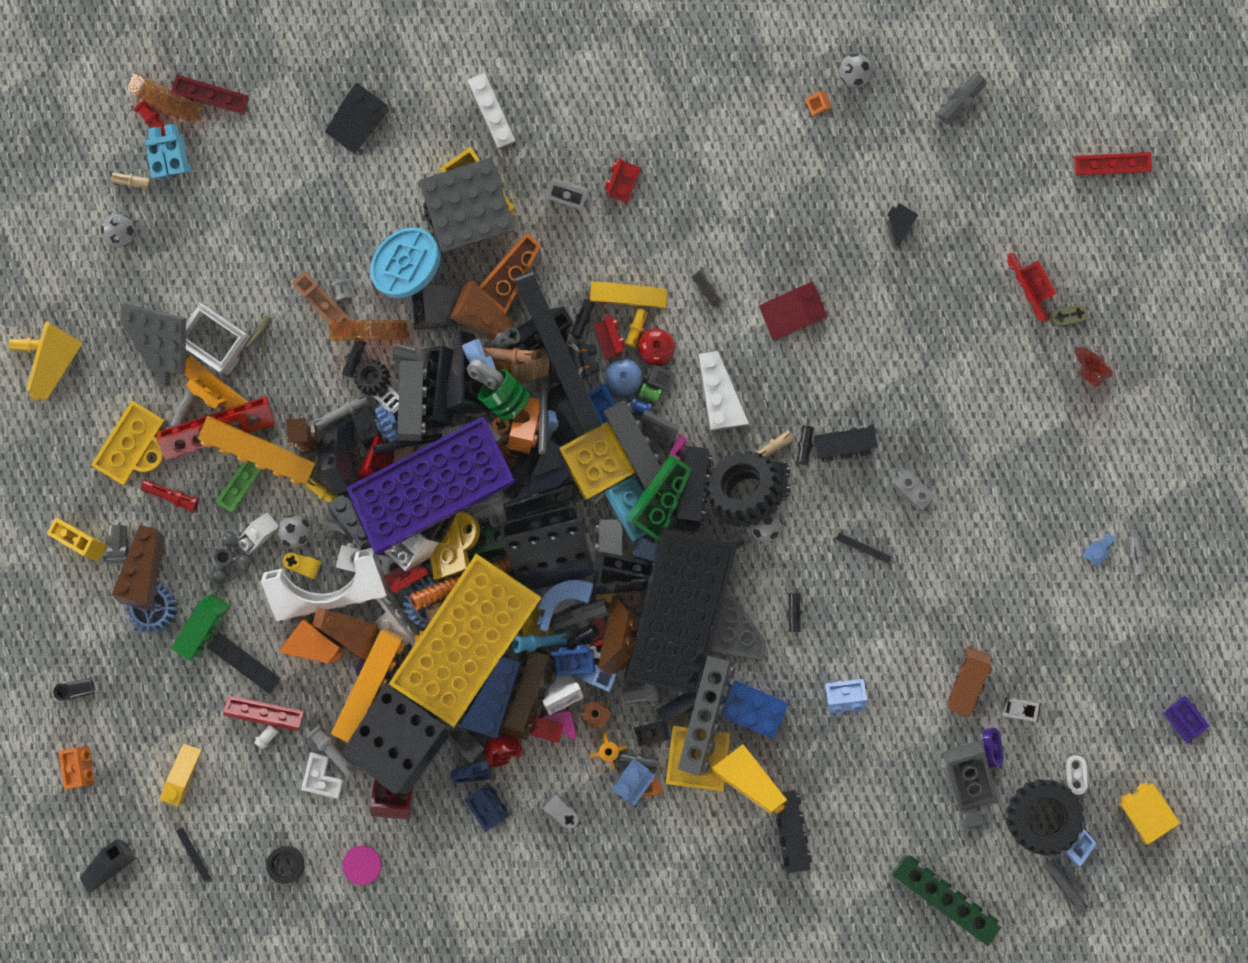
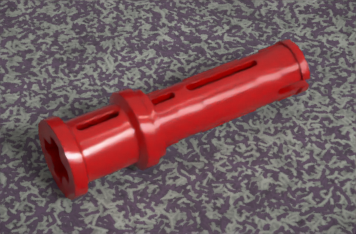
(150, 116)
(178, 498)

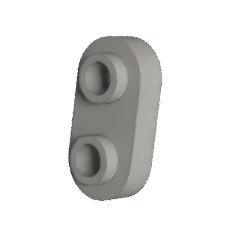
(485, 374)

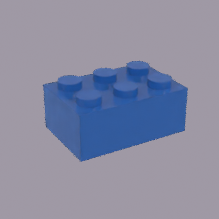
(754, 709)

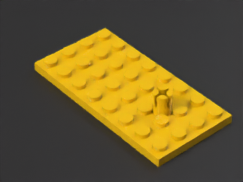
(465, 640)

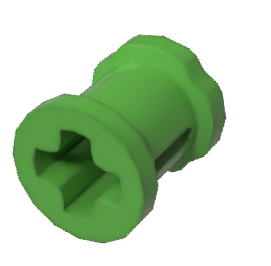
(650, 393)

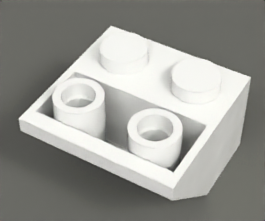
(412, 551)

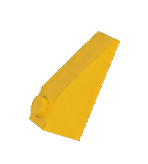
(77, 539)
(180, 775)

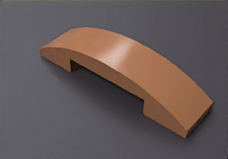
(319, 298)

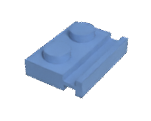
(633, 782)

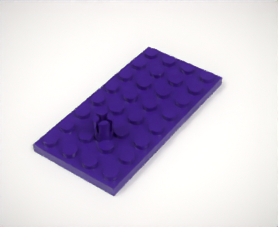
(430, 485)

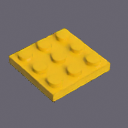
(596, 460)
(682, 778)

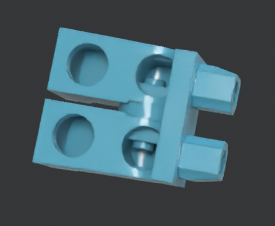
(167, 153)

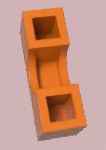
(522, 433)

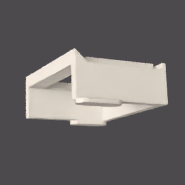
(231, 358)

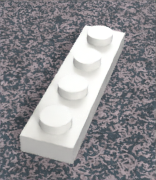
(491, 110)

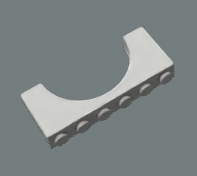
(291, 601)

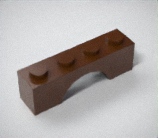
(302, 435)

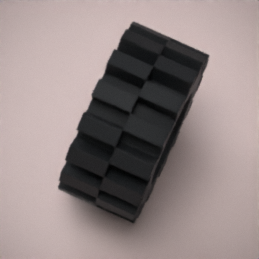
(364, 370)

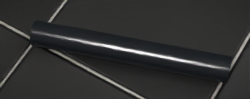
(862, 547)
(193, 854)

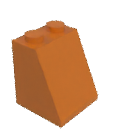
(312, 644)

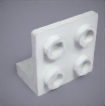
(562, 694)

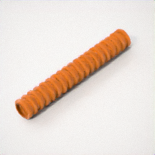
(443, 589)

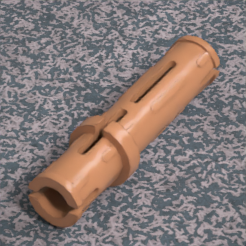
(514, 355)

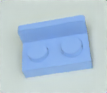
(846, 696)

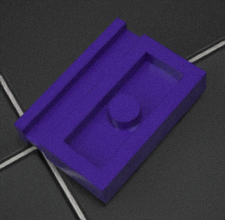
(1185, 719)

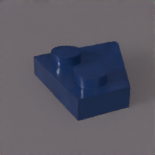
(471, 773)

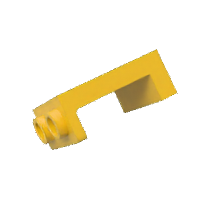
(1148, 812)

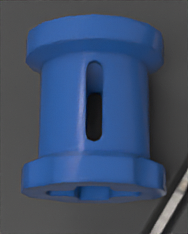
(639, 407)

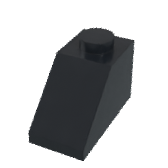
(900, 223)

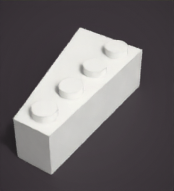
(720, 397)

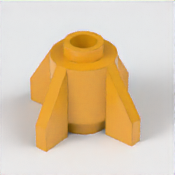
(608, 744)

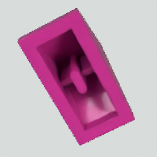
(567, 720)

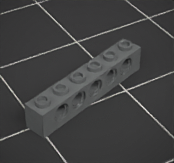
(688, 761)

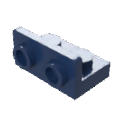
(487, 807)

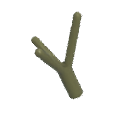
(260, 331)

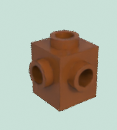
(603, 715)

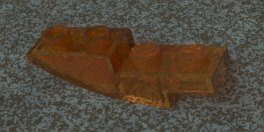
(163, 98)
(368, 330)

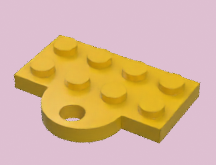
(130, 445)
(451, 554)

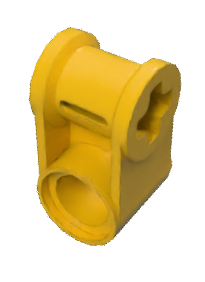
(305, 565)

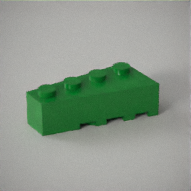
(660, 498)

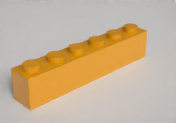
(256, 450)
(369, 683)

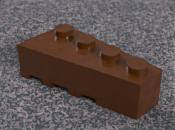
(140, 570)

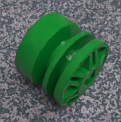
(506, 400)

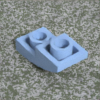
(474, 351)

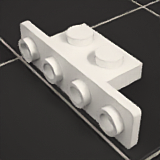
(396, 620)

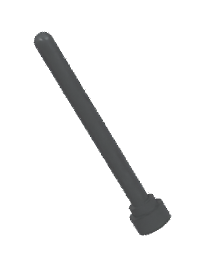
(543, 387)

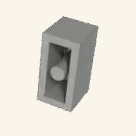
(567, 193)
(609, 536)

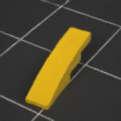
(628, 295)

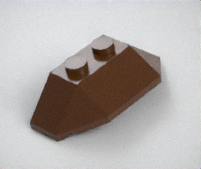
(618, 638)

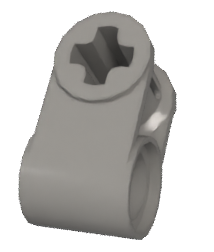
(559, 809)

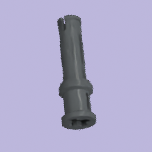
(504, 335)

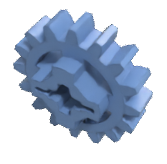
(387, 424)

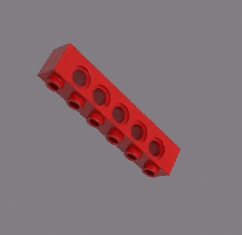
(241, 413)

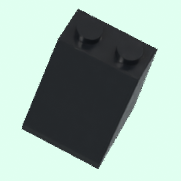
(434, 306)

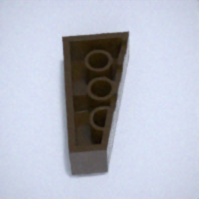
(528, 695)

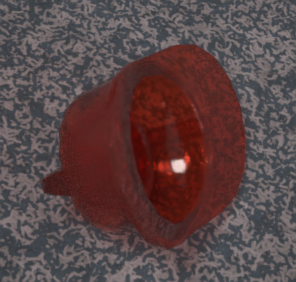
(1092, 366)

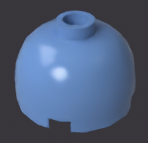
(623, 378)

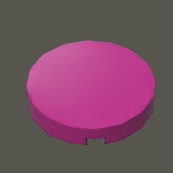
(362, 865)

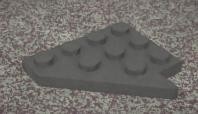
(158, 338)

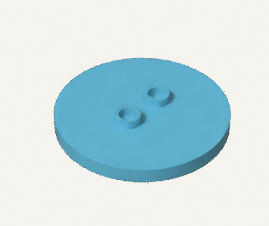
(405, 262)

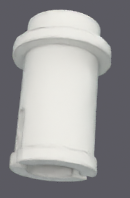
(266, 737)

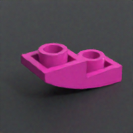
(679, 446)

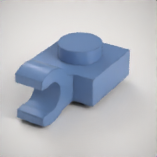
(1098, 551)

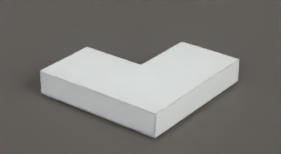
(316, 780)

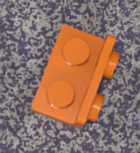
(76, 767)

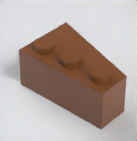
(479, 312)
(348, 631)
(969, 682)

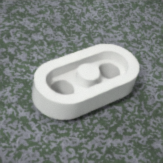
(1078, 774)

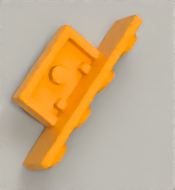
(209, 386)

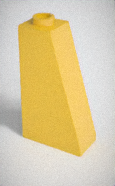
(51, 360)
(749, 779)

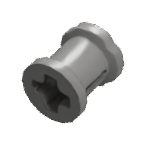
(338, 286)

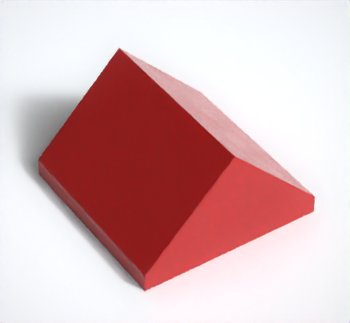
(374, 461)

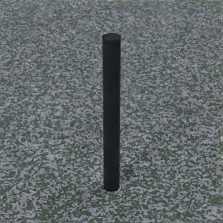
(403, 443)

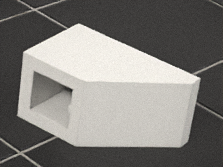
(257, 533)

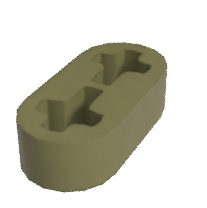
(1068, 311)

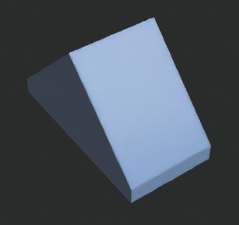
(1081, 849)

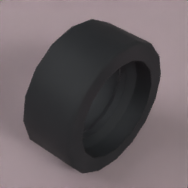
(285, 879)

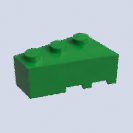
(200, 627)

